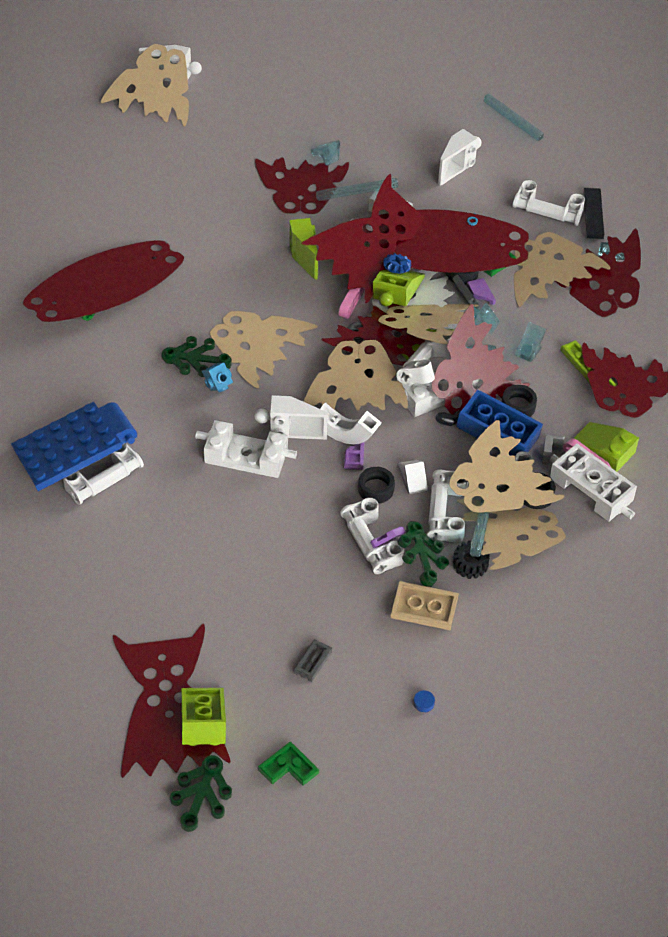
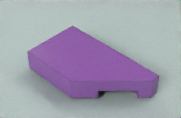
(480, 290)
(354, 457)
(388, 537)

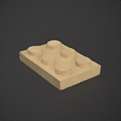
(424, 605)

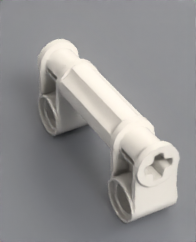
(526, 200)
(418, 367)
(124, 462)
(357, 519)
(447, 528)

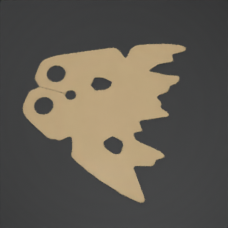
(149, 84)
(549, 269)
(417, 324)
(262, 340)
(353, 382)
(497, 471)
(503, 532)

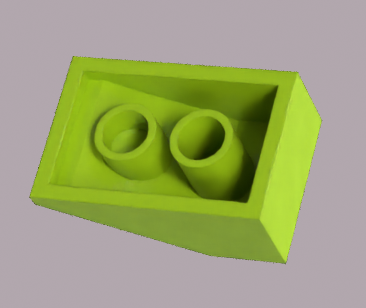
(609, 443)
(203, 716)

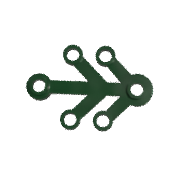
(173, 355)
(415, 531)
(201, 790)

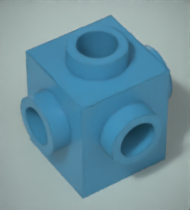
(217, 377)

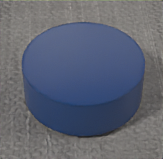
(424, 701)

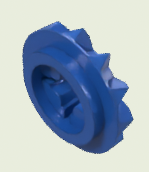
(392, 263)

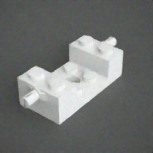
(423, 399)
(226, 450)
(610, 491)

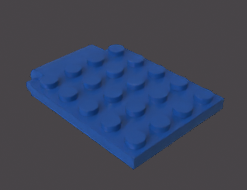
(73, 442)

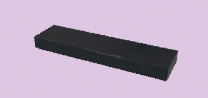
(593, 213)

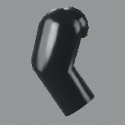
(447, 419)

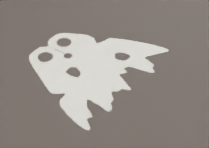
(428, 293)

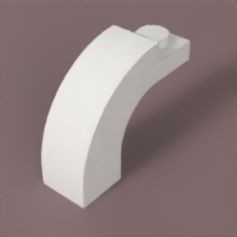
(350, 430)

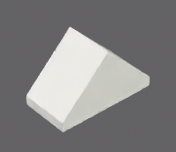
(414, 476)

